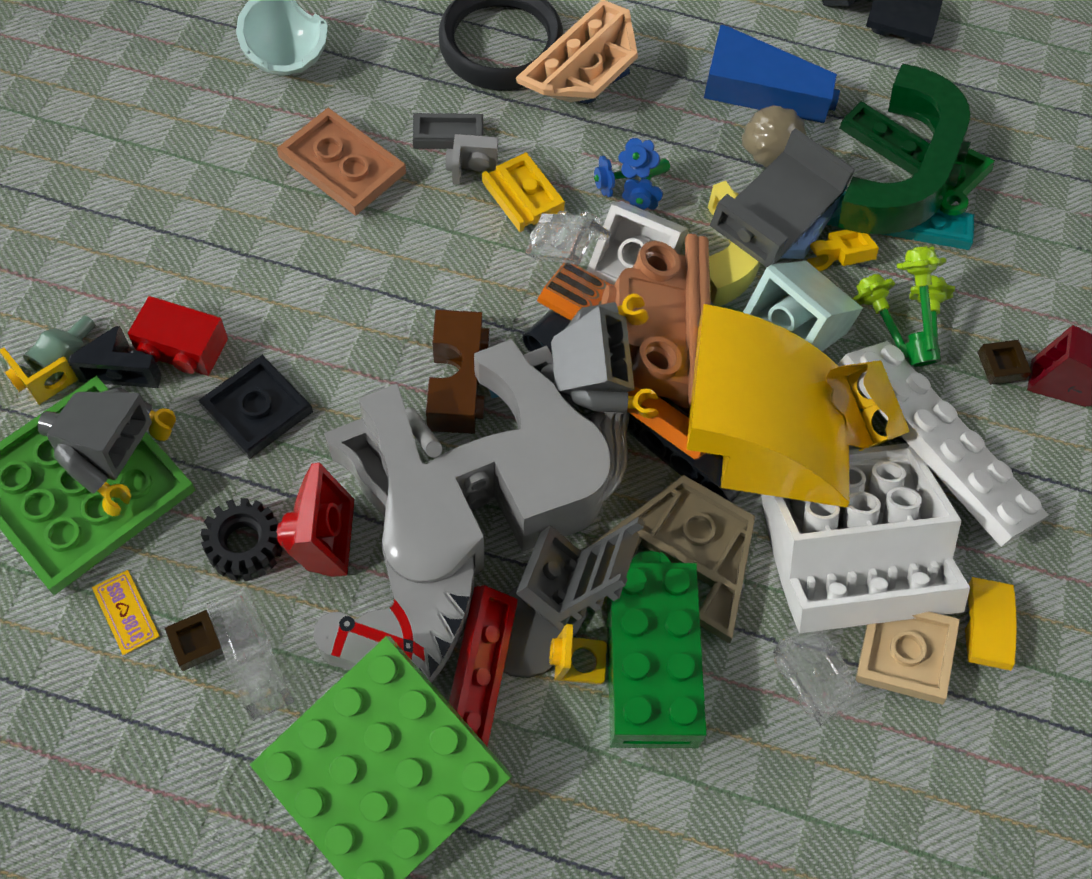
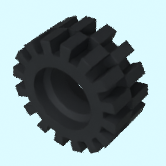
(236, 517)

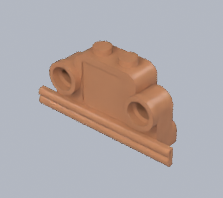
(674, 297)

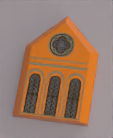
(572, 290)

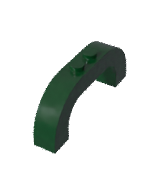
(905, 204)

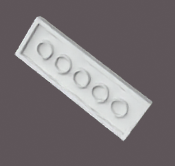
(954, 450)

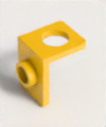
(36, 382)
(561, 656)

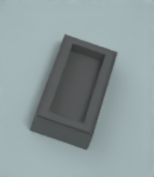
(439, 129)

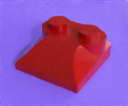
(320, 525)

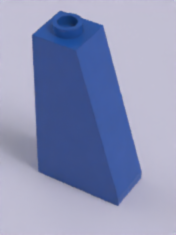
(761, 75)

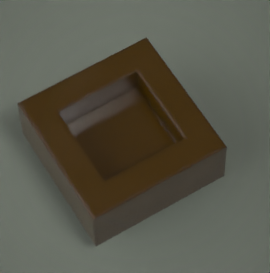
(1004, 362)
(194, 640)

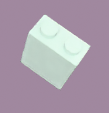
(803, 303)

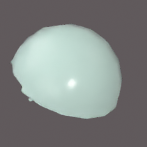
(280, 36)

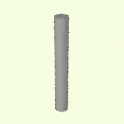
(423, 434)

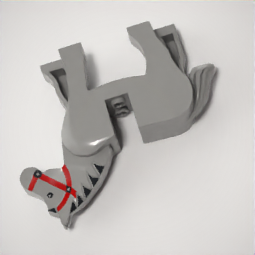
(541, 474)

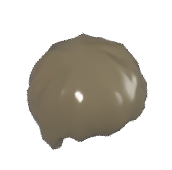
(769, 132)

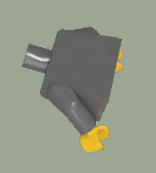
(595, 358)
(98, 436)

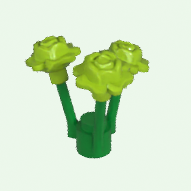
(929, 291)

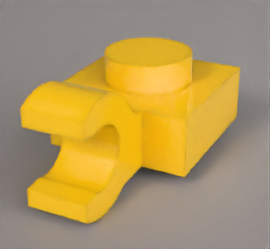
(845, 246)

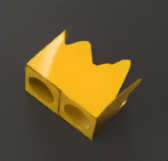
(859, 424)

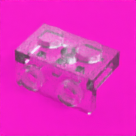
(564, 236)

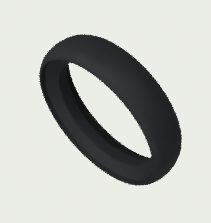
(483, 76)

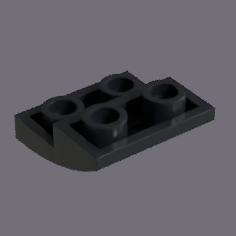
(906, 18)

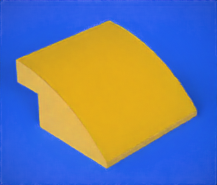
(767, 410)

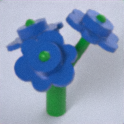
(637, 161)

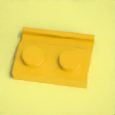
(522, 191)

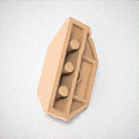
(585, 56)

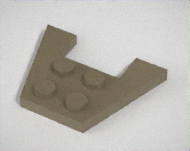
(702, 529)

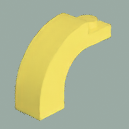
(731, 268)

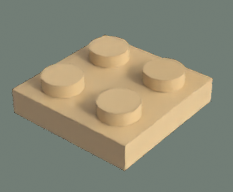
(910, 656)

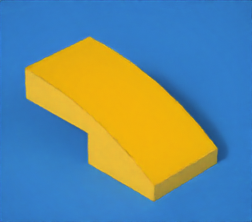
(992, 624)

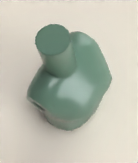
(56, 344)

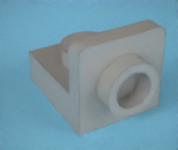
(472, 153)

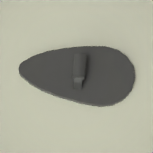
(531, 640)

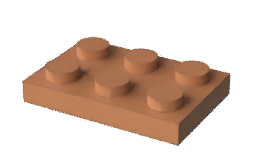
(341, 161)

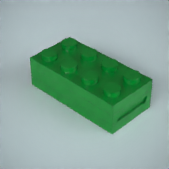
(656, 657)

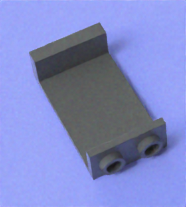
(783, 199)

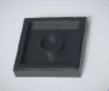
(255, 406)

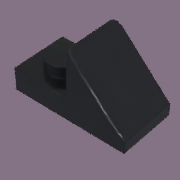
(113, 363)

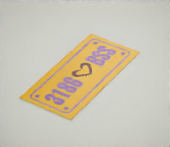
(125, 612)

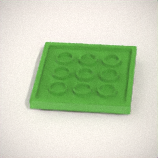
(59, 521)
(380, 768)

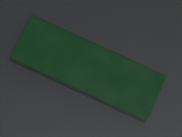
(885, 137)

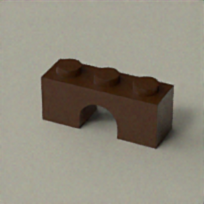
(454, 400)

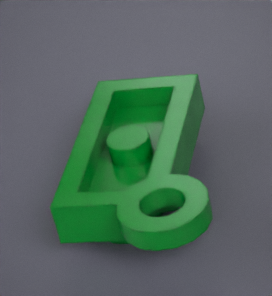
(972, 173)

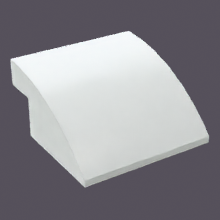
(877, 556)

